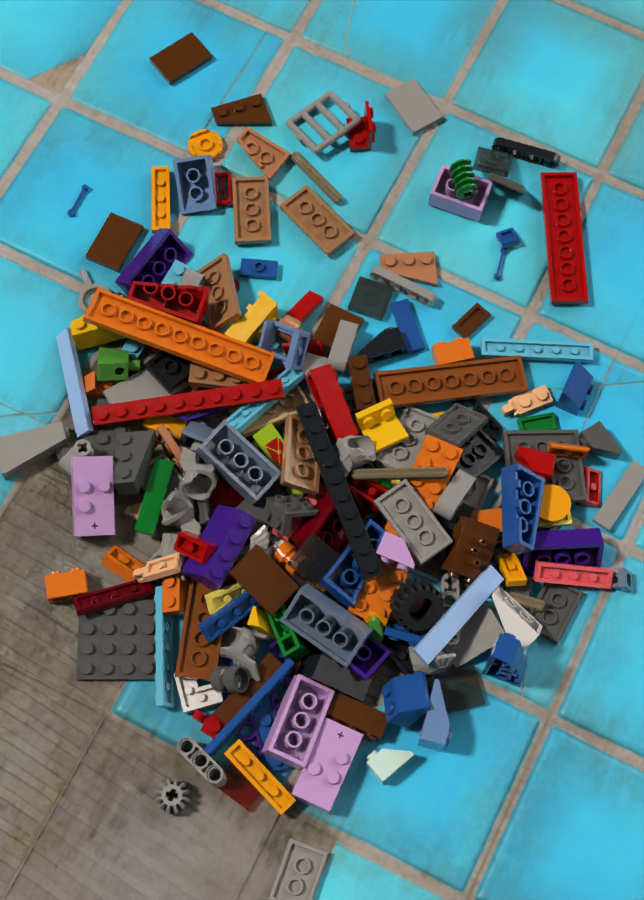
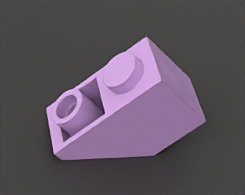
(395, 551)

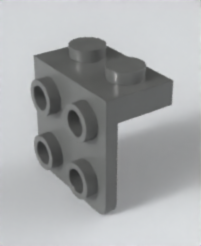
(281, 509)

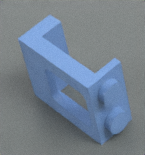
(297, 348)

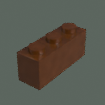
(360, 382)
(357, 716)

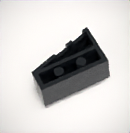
(334, 676)

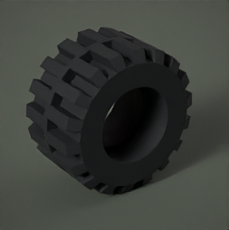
(406, 595)

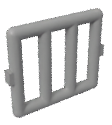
(328, 140)

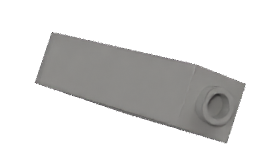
(29, 447)

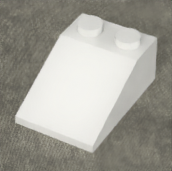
(515, 618)

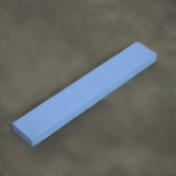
(74, 384)
(458, 615)

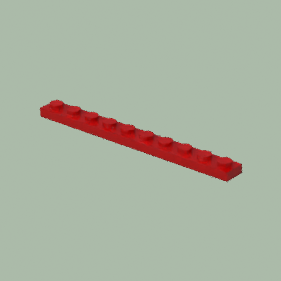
(188, 402)

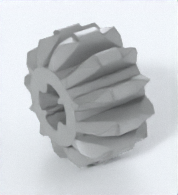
(176, 802)

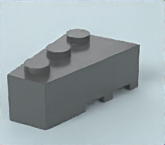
(132, 458)

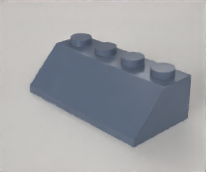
(238, 462)
(326, 624)

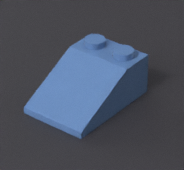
(195, 183)
(435, 724)

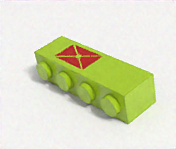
(272, 445)

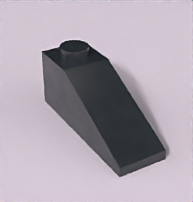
(384, 346)

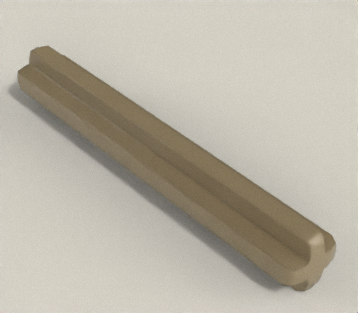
(316, 177)

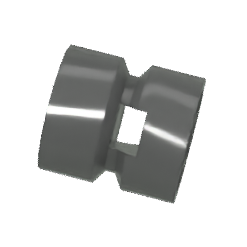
(229, 679)

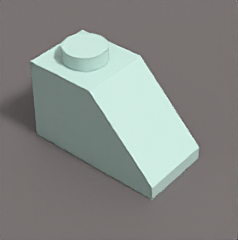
(387, 762)

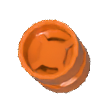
(283, 555)

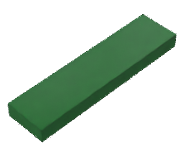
(154, 496)

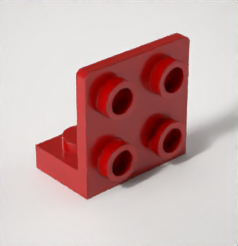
(363, 135)

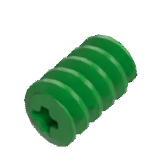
(463, 179)

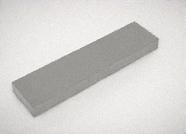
(620, 496)

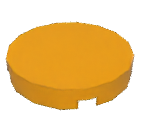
(205, 142)
(554, 504)

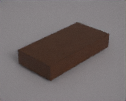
(471, 321)

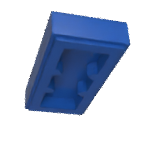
(258, 269)

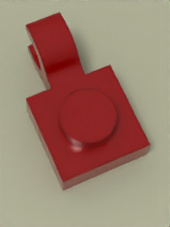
(211, 725)

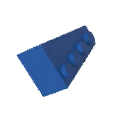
(521, 507)
(344, 577)
(506, 660)

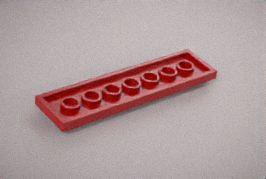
(563, 238)

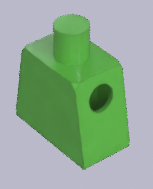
(115, 364)

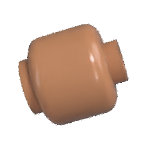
(291, 321)

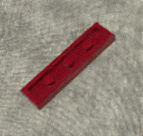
(112, 596)

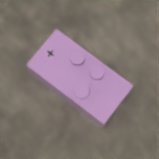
(92, 495)
(298, 721)
(327, 765)

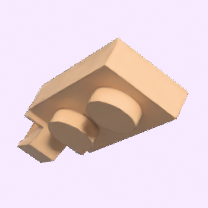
(528, 402)
(159, 568)

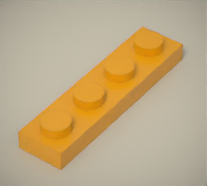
(160, 197)
(259, 777)

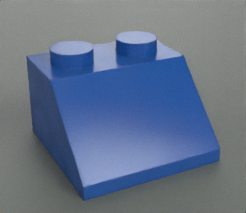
(575, 390)
(406, 699)

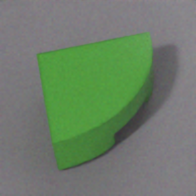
(378, 632)

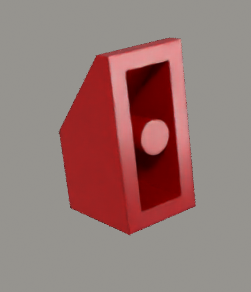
(536, 461)

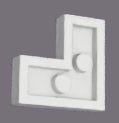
(196, 697)

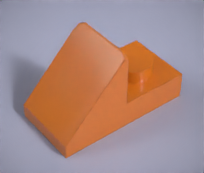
(95, 388)

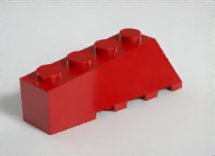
(177, 300)

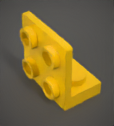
(381, 425)

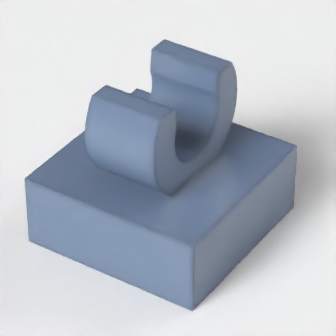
(624, 580)

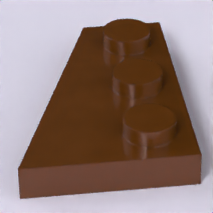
(243, 111)

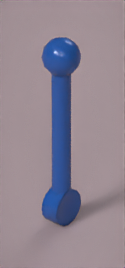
(71, 213)
(497, 276)

